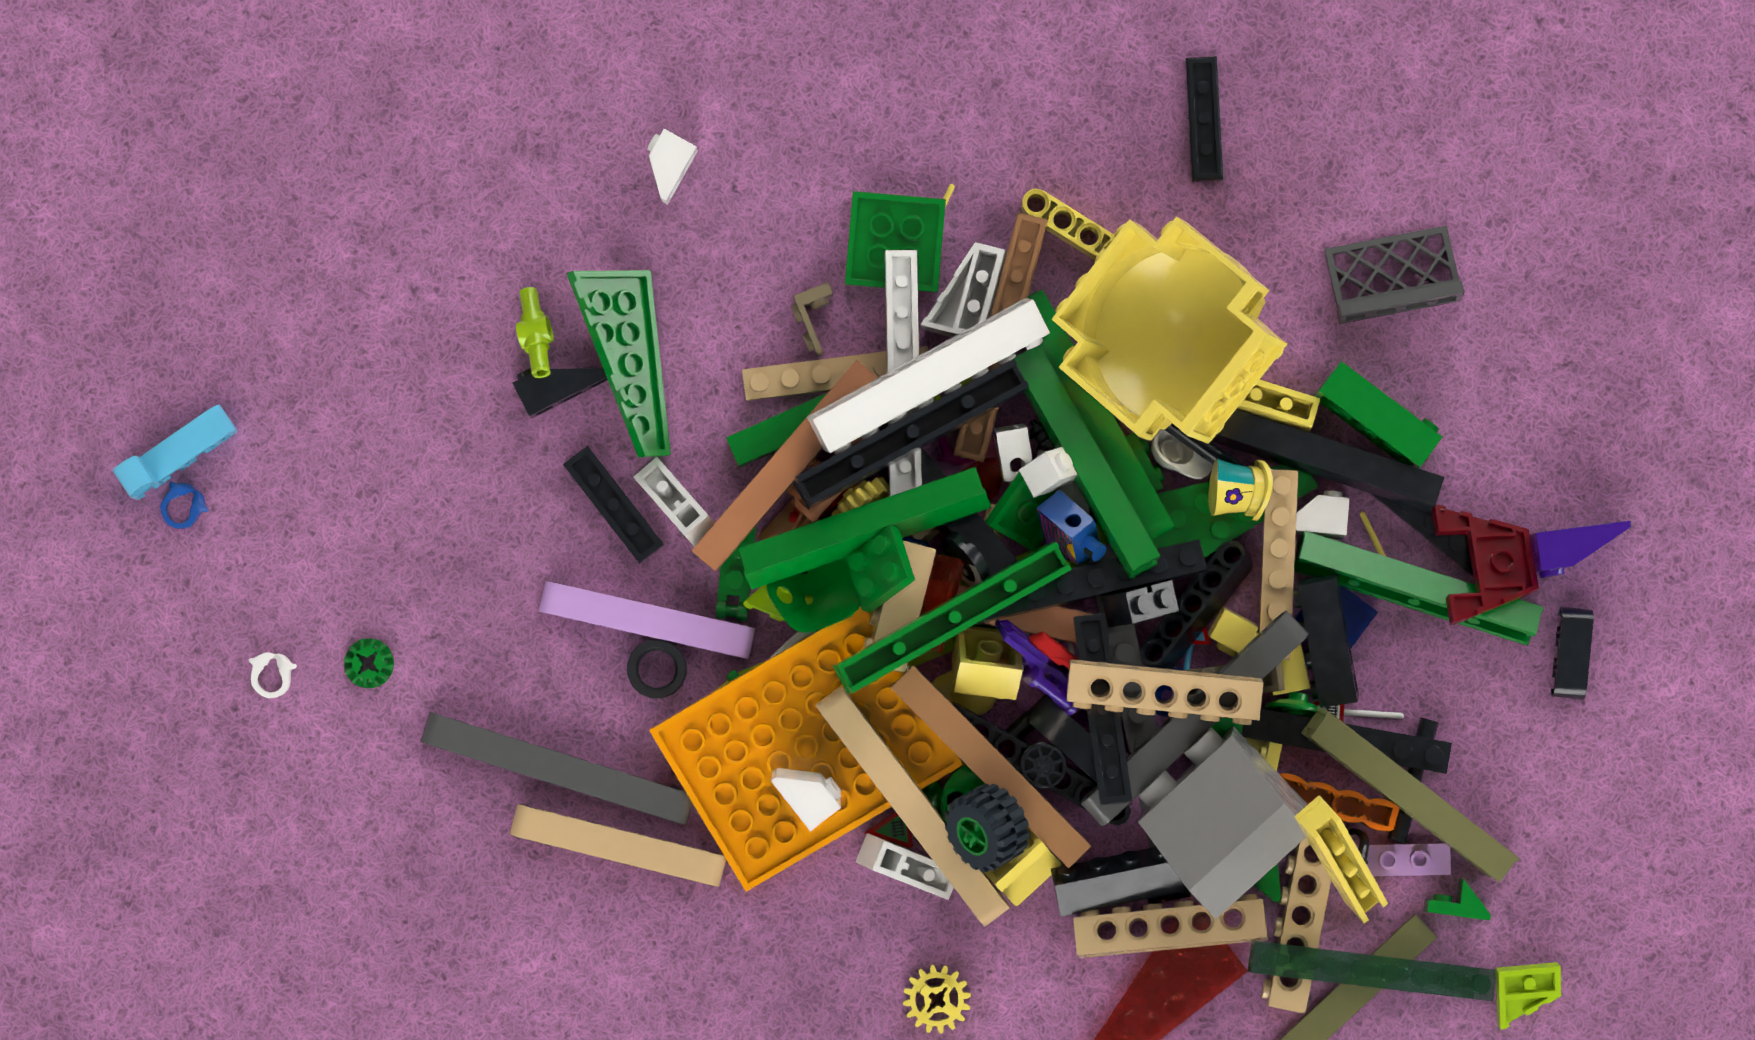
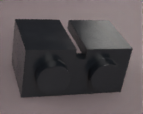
(1140, 604)

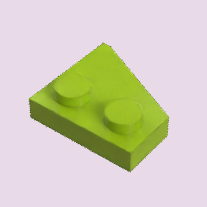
(1525, 989)

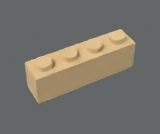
(908, 602)

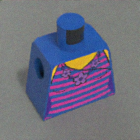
(1071, 528)

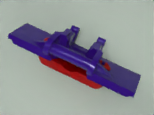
(1039, 656)

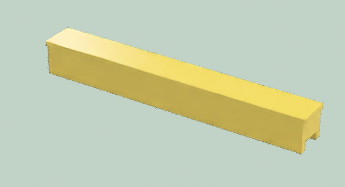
(1340, 857)

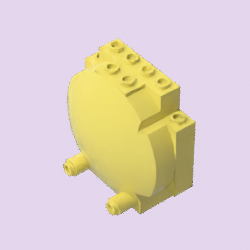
(1167, 331)

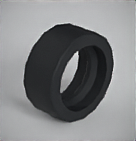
(633, 669)

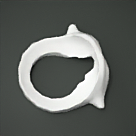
(285, 668)

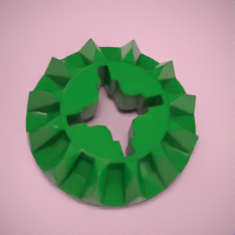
(370, 678)

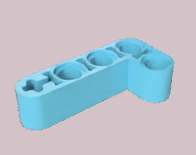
(174, 453)

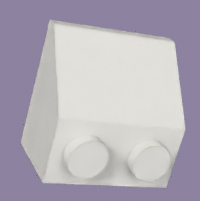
(808, 794)

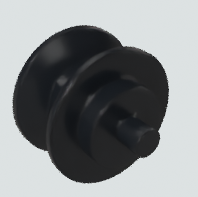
(1040, 435)

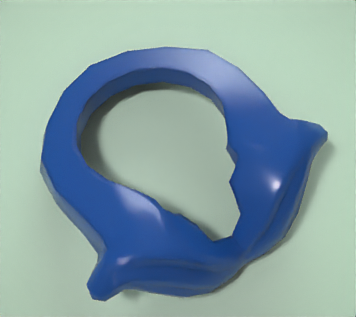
(197, 507)

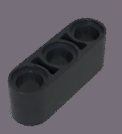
(1573, 654)

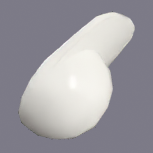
(1177, 456)

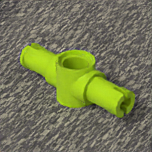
(534, 332)

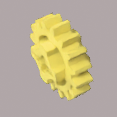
(863, 494)
(948, 1007)

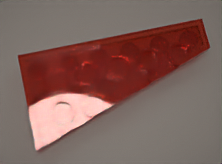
(1172, 988)

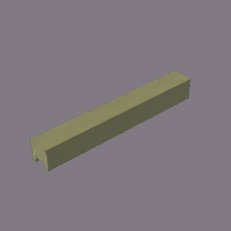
(1409, 794)

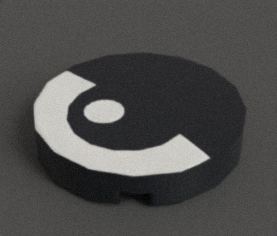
(975, 567)

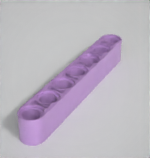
(647, 620)

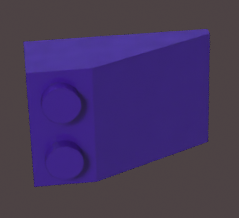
(1566, 547)

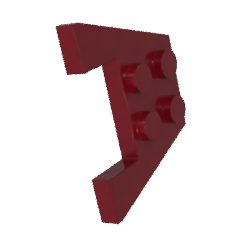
(1499, 560)

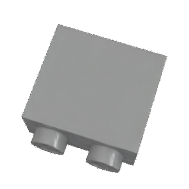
(1222, 819)

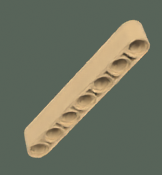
(617, 845)

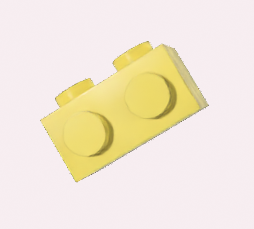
(1232, 631)

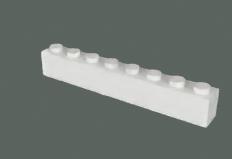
(928, 375)

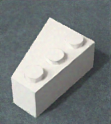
(969, 293)

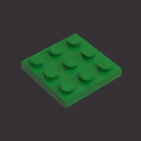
(894, 223)

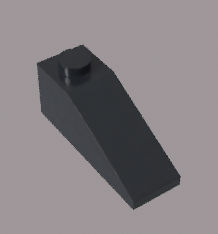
(560, 386)

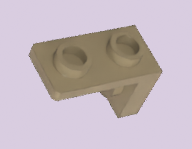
(816, 298)

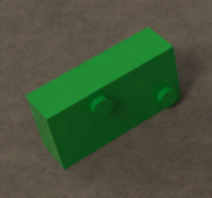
(1378, 416)

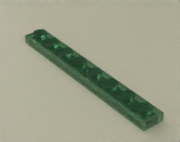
(1371, 970)

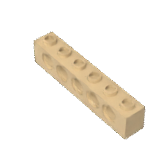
(1084, 673)
(1091, 945)
(1296, 995)

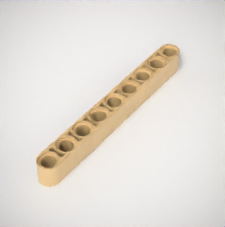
(910, 803)

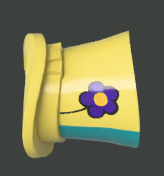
(1240, 488)

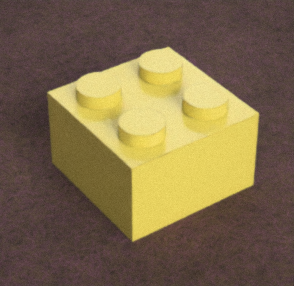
(985, 664)

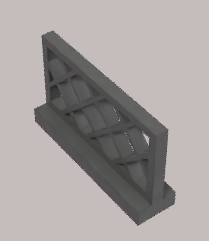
(1398, 300)

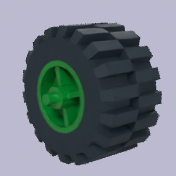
(987, 827)

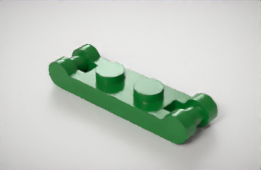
(734, 583)

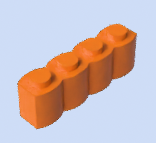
(1348, 804)

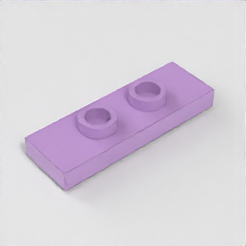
(1409, 859)

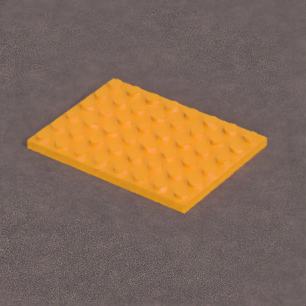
(770, 721)

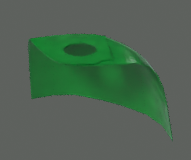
(831, 592)

